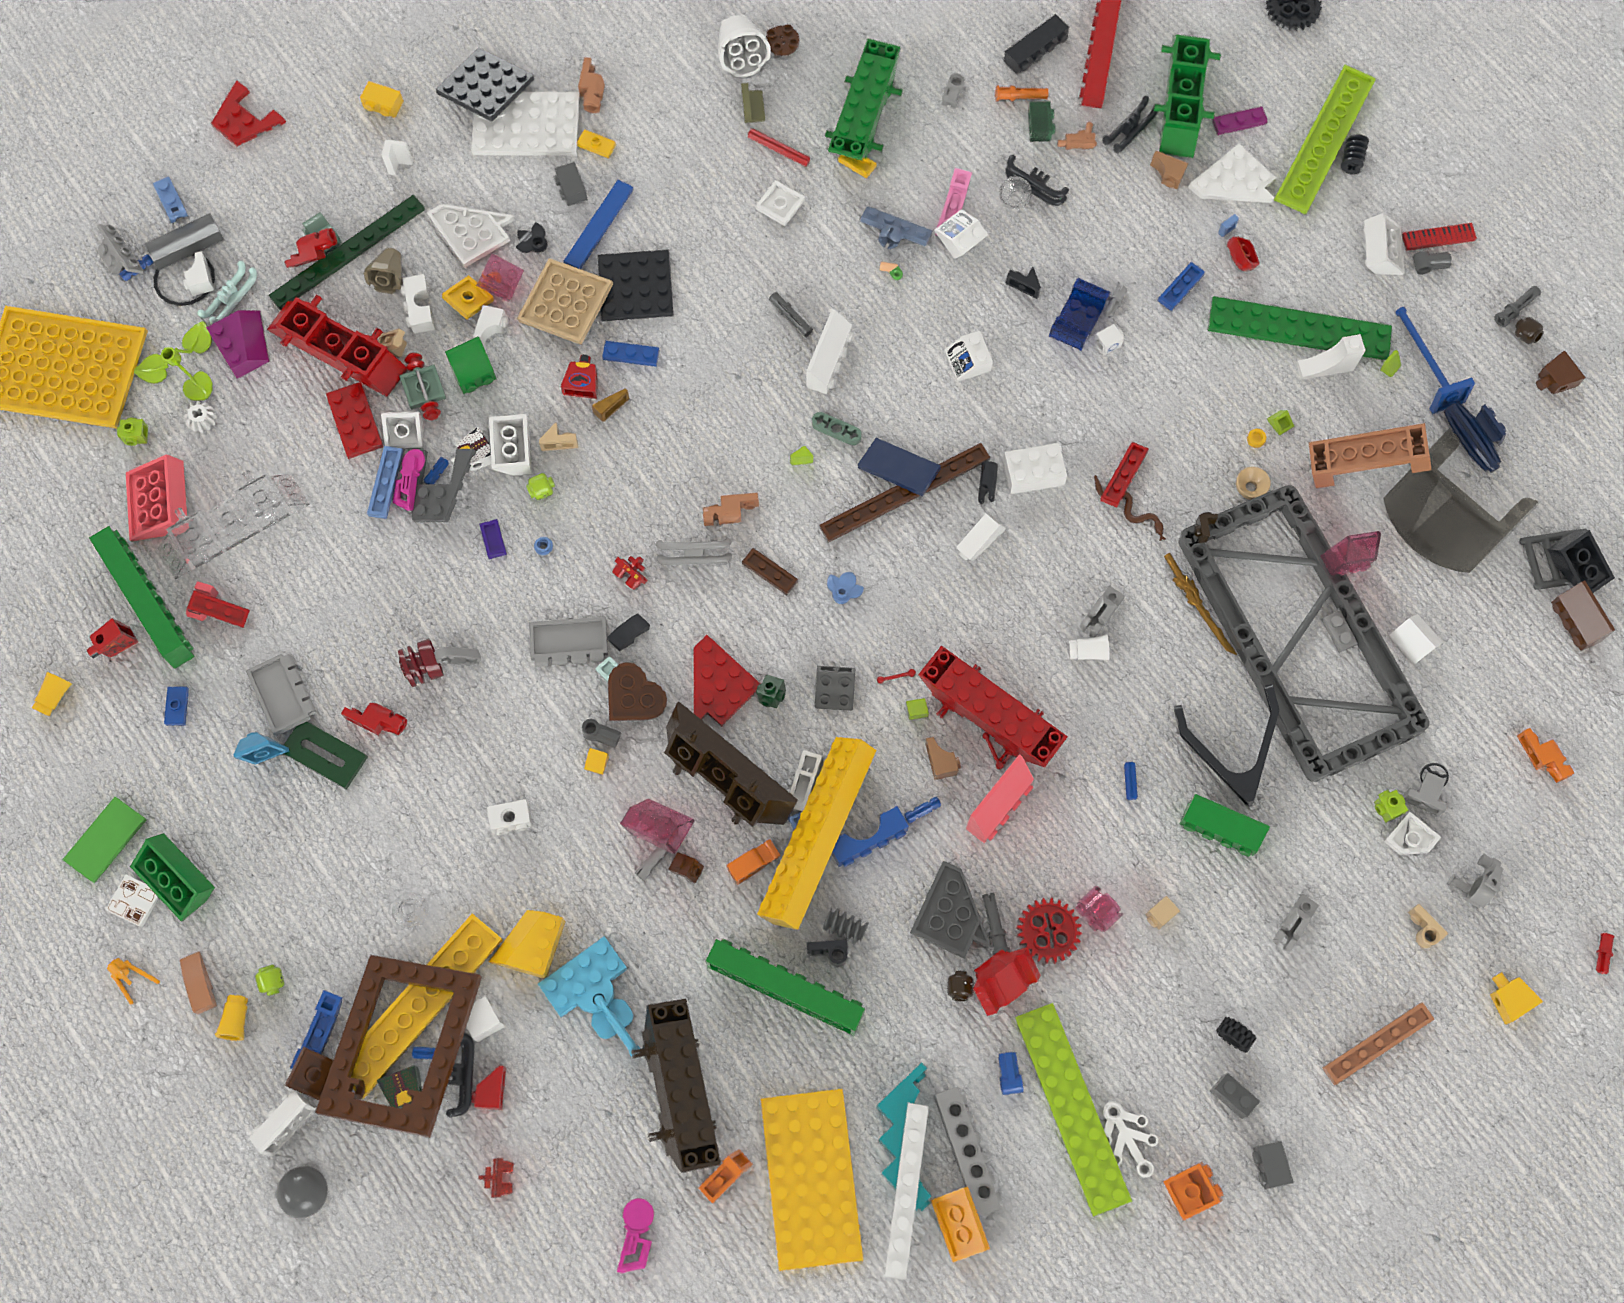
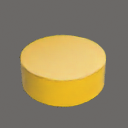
(1256, 438)

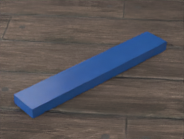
(598, 224)

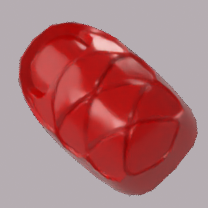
(1243, 253)

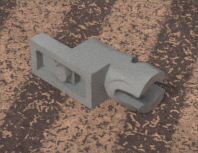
(1102, 611)
(1296, 922)

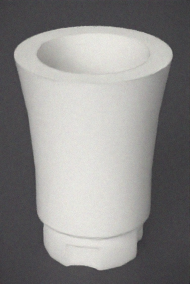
(1090, 648)

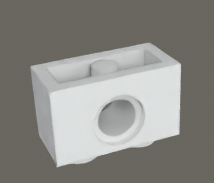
(498, 814)

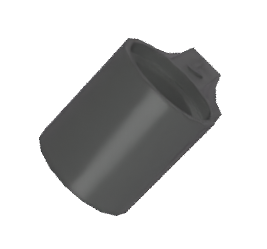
(1427, 262)
(602, 733)

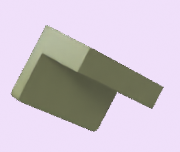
(752, 104)

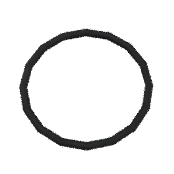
(182, 303)

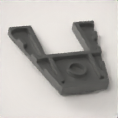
(437, 501)

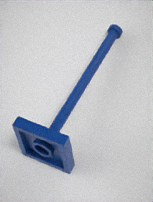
(1448, 393)

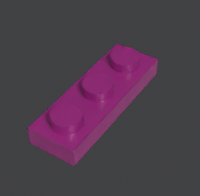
(1239, 120)

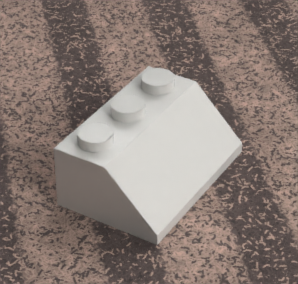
(1383, 245)
(510, 444)
(281, 1123)

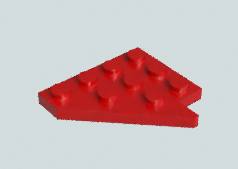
(719, 682)

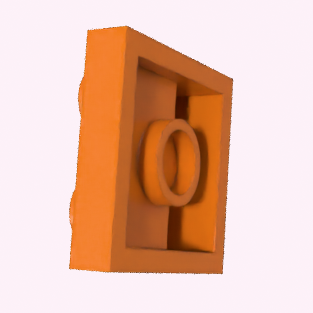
(1193, 1190)

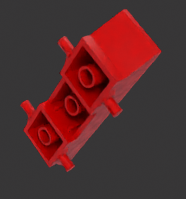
(336, 345)
(990, 708)

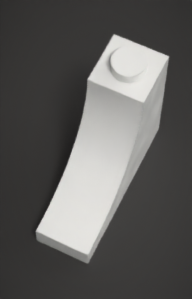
(1338, 359)

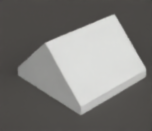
(403, 429)
(1415, 639)

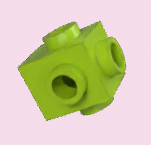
(133, 431)
(1390, 805)

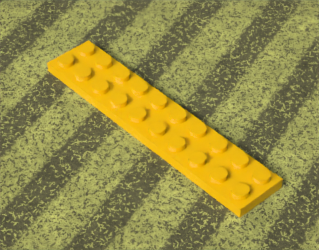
(420, 1005)

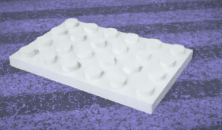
(531, 126)

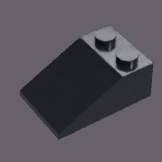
(1581, 560)

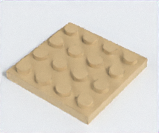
(565, 301)

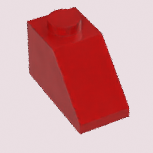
(490, 1090)

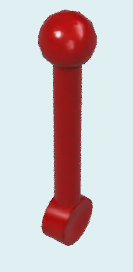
(911, 673)
(999, 765)

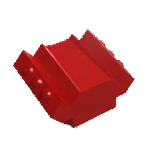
(1004, 978)

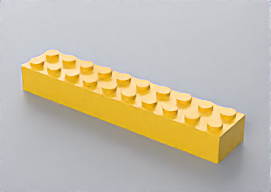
(816, 832)

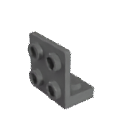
(835, 688)

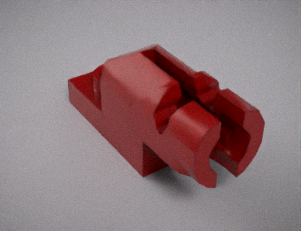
(312, 247)
(376, 719)

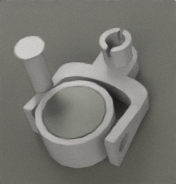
(1485, 885)

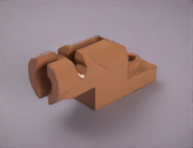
(591, 87)
(730, 510)

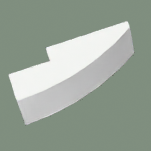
(805, 778)

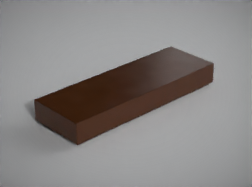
(770, 571)

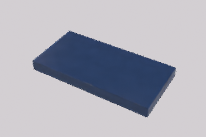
(899, 466)

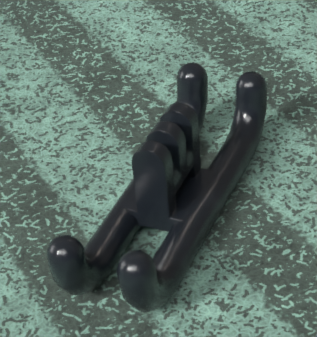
(1130, 126)
(1037, 183)
(463, 1077)

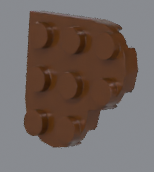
(632, 695)

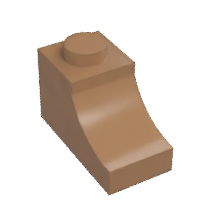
(1170, 169)
(942, 763)

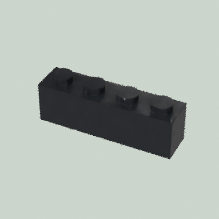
(1036, 44)

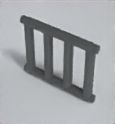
(1545, 539)

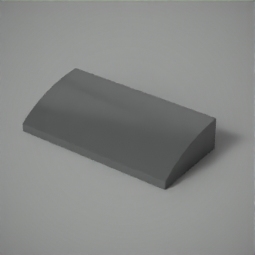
(184, 241)

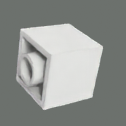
(484, 1019)

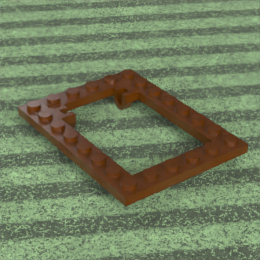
(421, 1114)

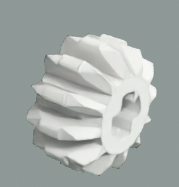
(200, 417)

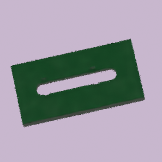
(339, 775)

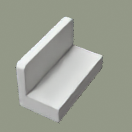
(395, 153)

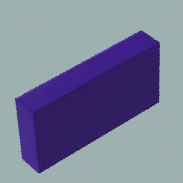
(493, 539)

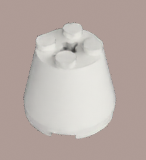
(742, 46)

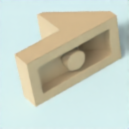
(394, 341)
(553, 441)

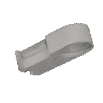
(952, 91)

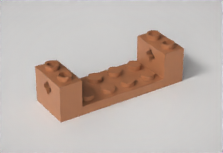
(1369, 452)

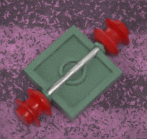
(422, 386)

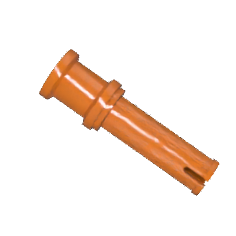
(1012, 93)

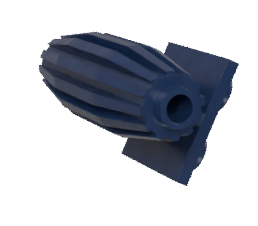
(1477, 434)

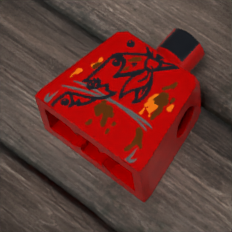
(111, 639)

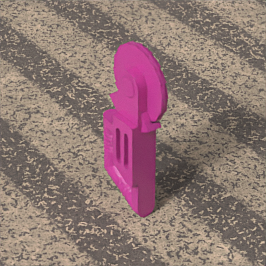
(411, 466)
(638, 1217)

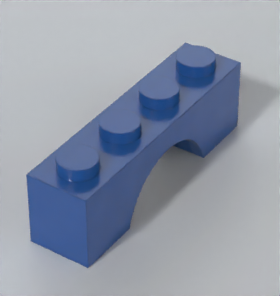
(891, 826)

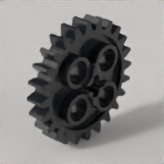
(1294, 12)

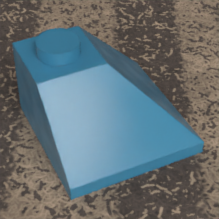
(258, 748)

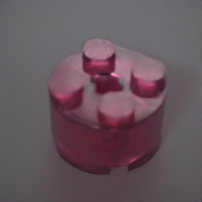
(1099, 909)

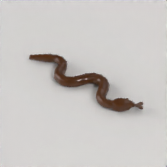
(1127, 511)

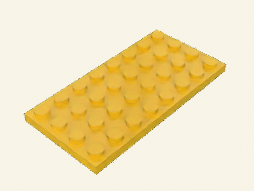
(811, 1180)

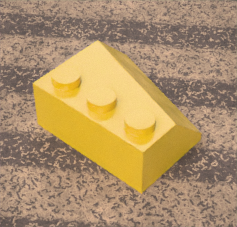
(531, 944)

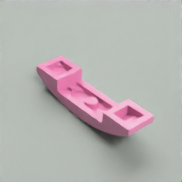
(956, 194)

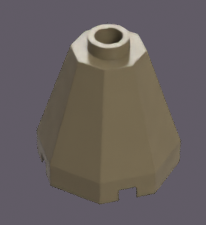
(385, 271)

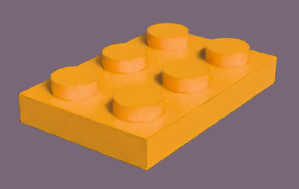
(960, 1224)

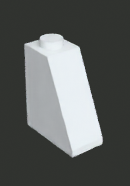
(980, 537)

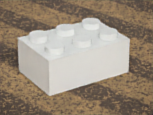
(1034, 468)

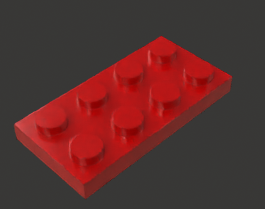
(354, 420)

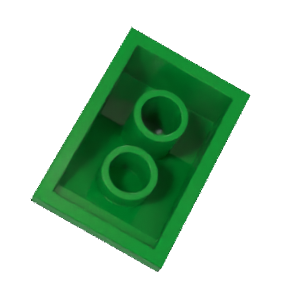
(470, 365)

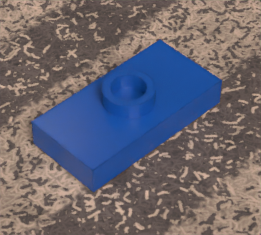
(176, 706)

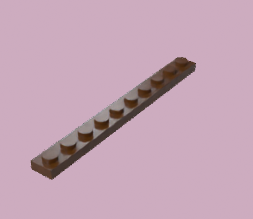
(898, 496)

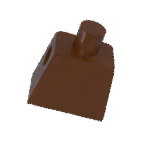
(1560, 375)

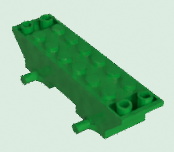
(1184, 94)
(865, 101)

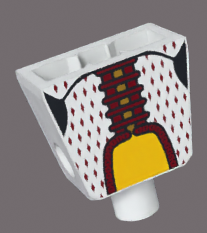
(478, 442)

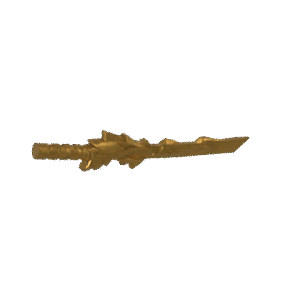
(1192, 594)

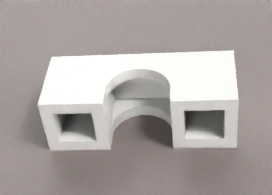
(416, 290)

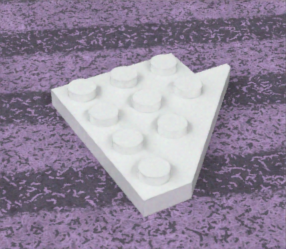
(1235, 178)
(470, 231)

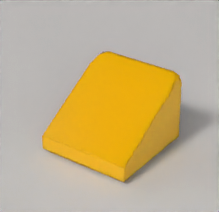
(596, 761)

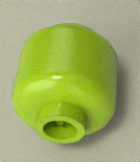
(540, 486)
(269, 980)

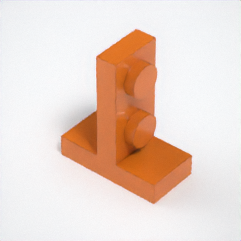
(725, 1175)

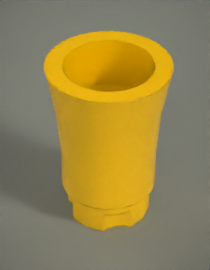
(50, 693)
(233, 1019)

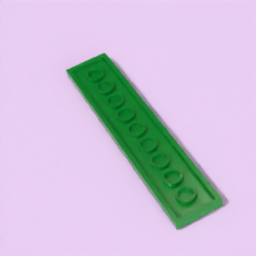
(1295, 326)

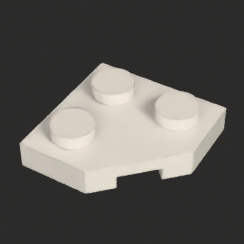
(1412, 836)

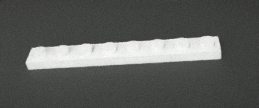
(906, 1191)

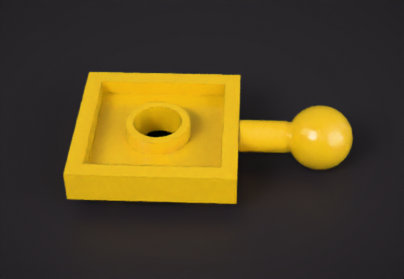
(467, 307)

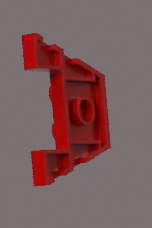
(239, 124)

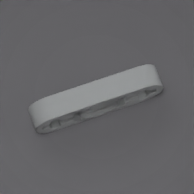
(457, 656)

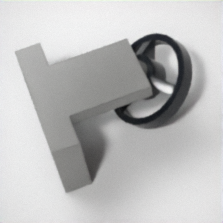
(1430, 791)

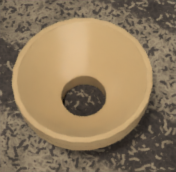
(1257, 477)

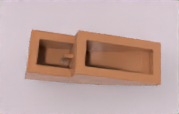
(197, 983)

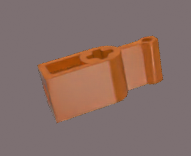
(752, 861)

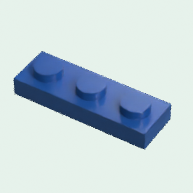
(1181, 286)
(630, 353)

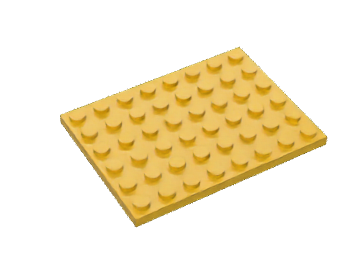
(66, 366)

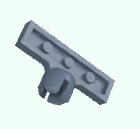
(895, 228)

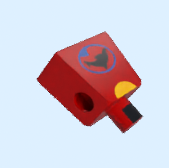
(580, 379)

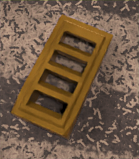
(606, 407)

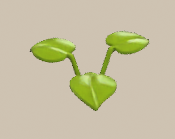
(154, 367)

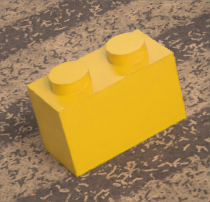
(381, 99)

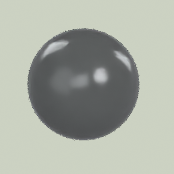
(302, 1192)

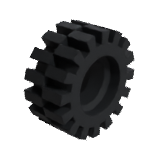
(1236, 1034)

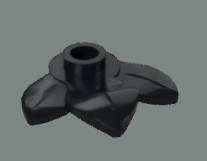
(530, 239)

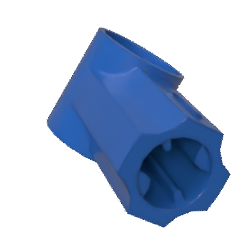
(1010, 1079)

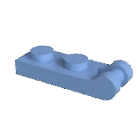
(170, 199)

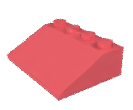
(153, 496)
(1001, 800)

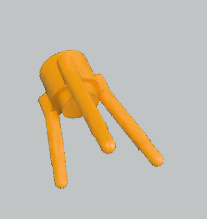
(120, 971)

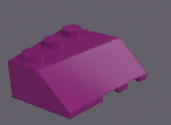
(241, 341)

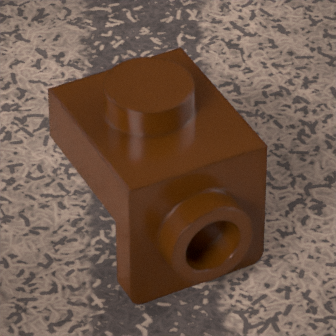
(686, 867)

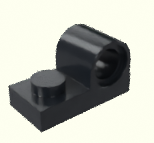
(819, 948)

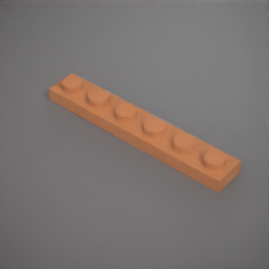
(1378, 1043)

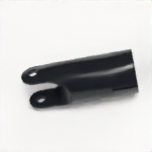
(988, 481)

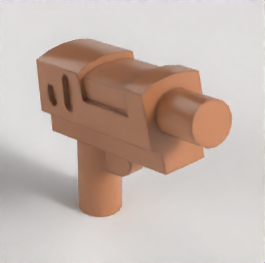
(1083, 139)

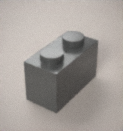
(570, 183)
(1234, 1096)
(1272, 1165)

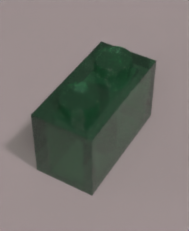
(1040, 121)

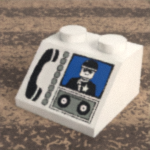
(960, 233)
(969, 356)

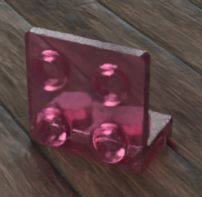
(500, 277)

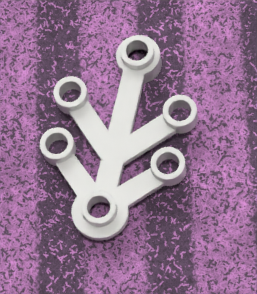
(1127, 1135)

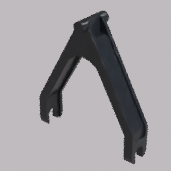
(1242, 784)

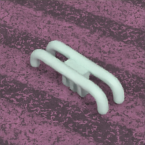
(230, 295)

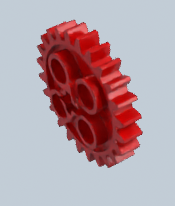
(1067, 928)

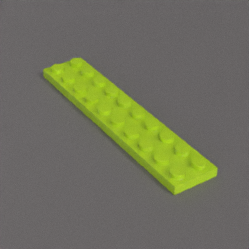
(1325, 139)
(1073, 1110)

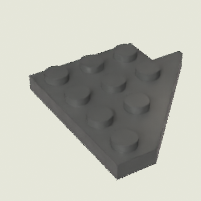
(950, 914)

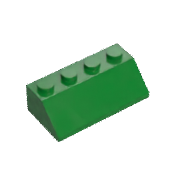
(1224, 825)
(171, 872)

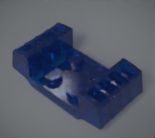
(1079, 314)

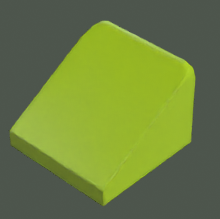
(1391, 364)
(1281, 421)
(801, 456)
(917, 709)

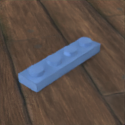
(385, 482)

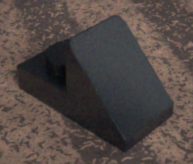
(1027, 285)

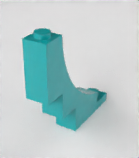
(894, 1110)

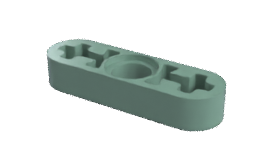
(834, 421)

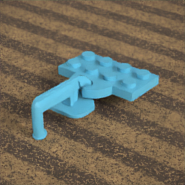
(587, 980)

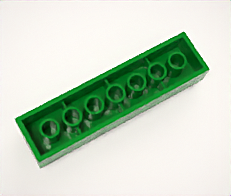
(143, 596)
(785, 987)

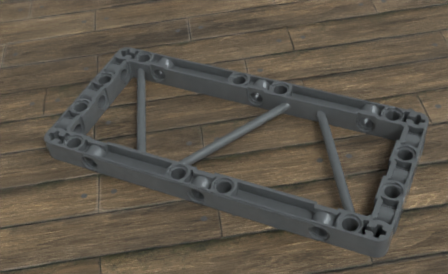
(1252, 653)

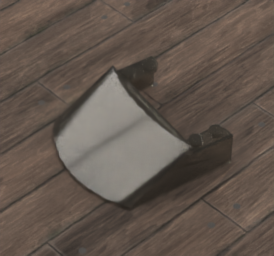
(1444, 520)

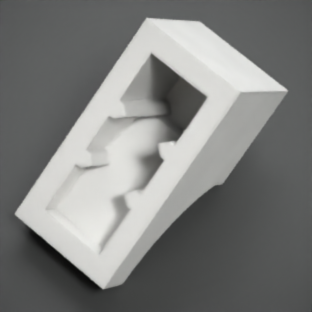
(198, 276)
(490, 322)

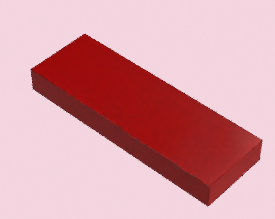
(218, 609)

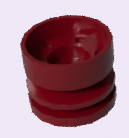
(420, 663)

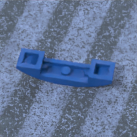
(322, 1024)

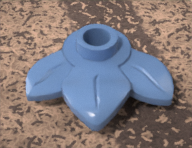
(844, 585)

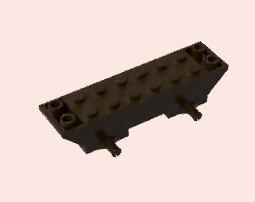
(747, 787)
(680, 1087)

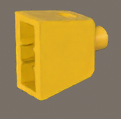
(1513, 998)

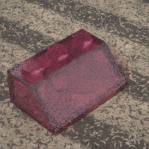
(1352, 553)
(657, 824)

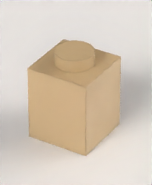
(1162, 913)

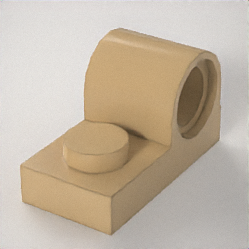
(1428, 924)

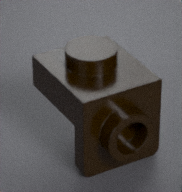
(1202, 526)

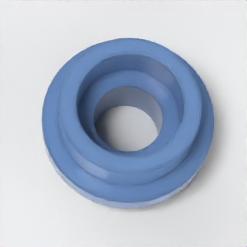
(543, 541)

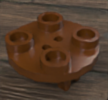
(780, 35)

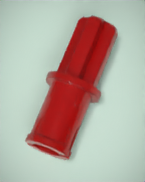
(1604, 953)

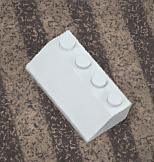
(828, 353)

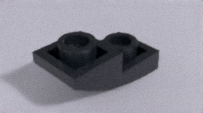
(627, 632)

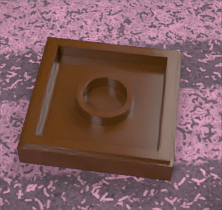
(309, 1073)

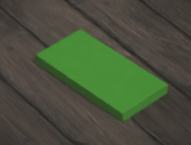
(104, 839)

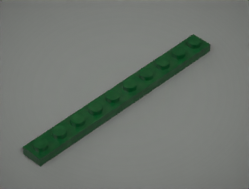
(347, 252)

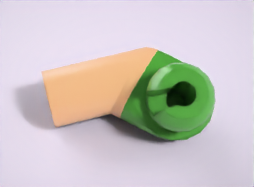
(893, 269)

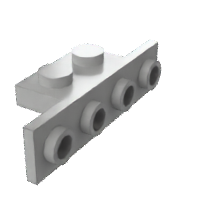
(116, 252)

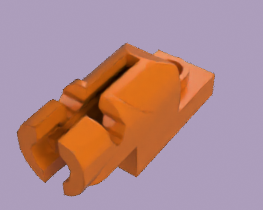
(1544, 755)

